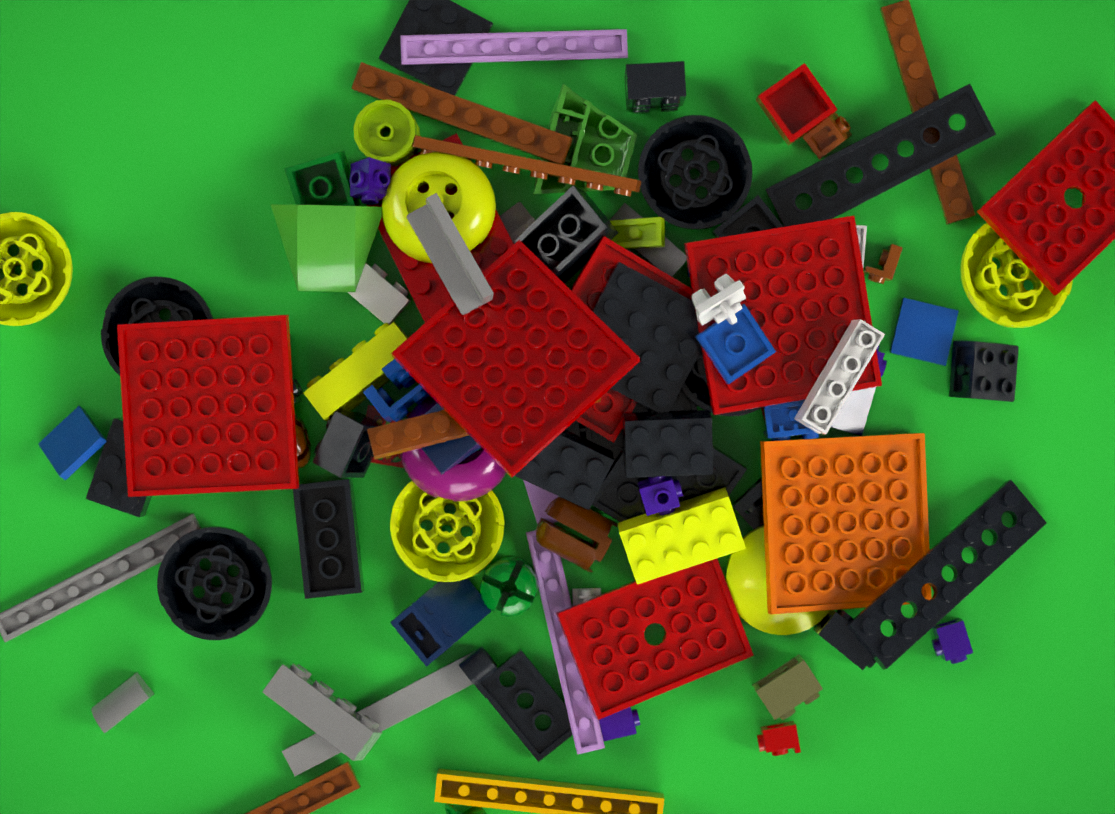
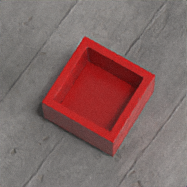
(796, 104)

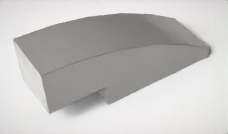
(665, 258)

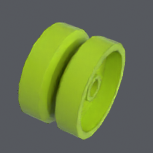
(382, 117)

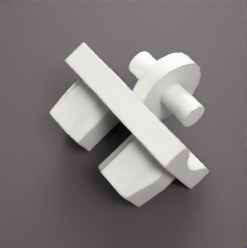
(721, 305)

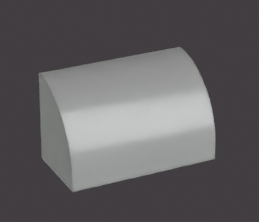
(121, 702)

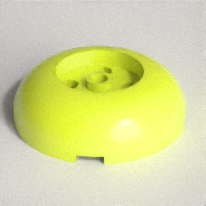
(471, 204)
(983, 279)
(46, 287)
(466, 555)

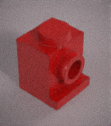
(779, 738)

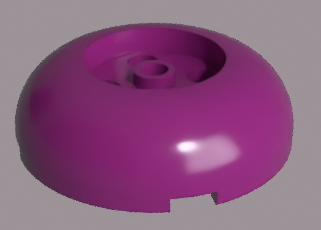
(463, 482)

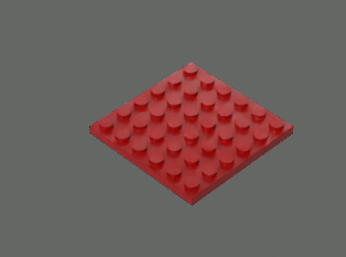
(802, 292)
(517, 363)
(208, 406)

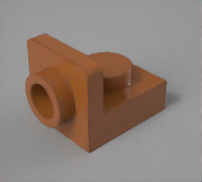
(828, 135)
(888, 261)

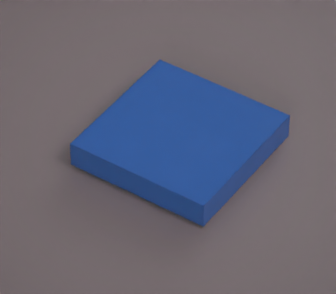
(924, 331)
(737, 346)
(72, 442)

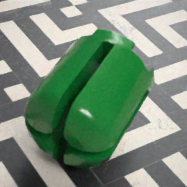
(515, 601)

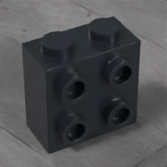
(835, 632)

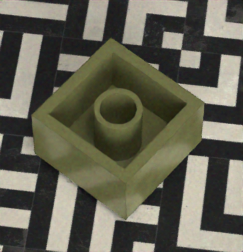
(788, 688)

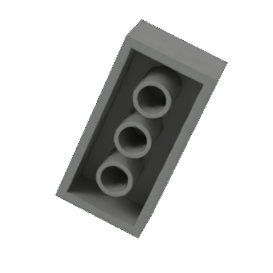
(322, 712)

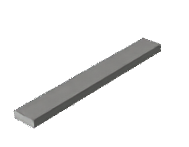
(93, 580)
(386, 712)

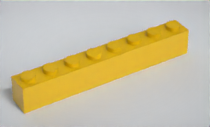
(541, 795)

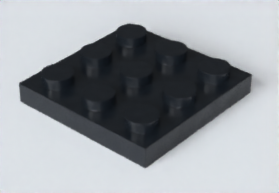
(434, 18)

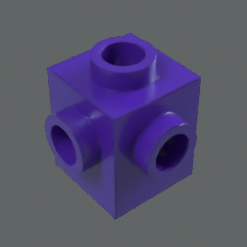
(369, 180)
(655, 501)

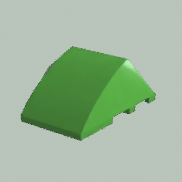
(596, 144)
(327, 243)

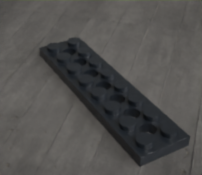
(885, 142)
(928, 570)

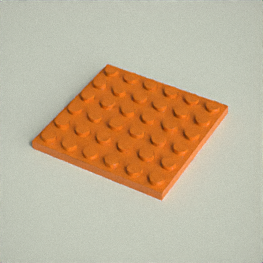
(842, 519)

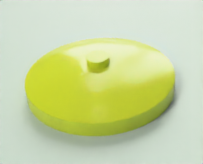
(749, 591)

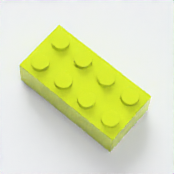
(348, 378)
(687, 537)

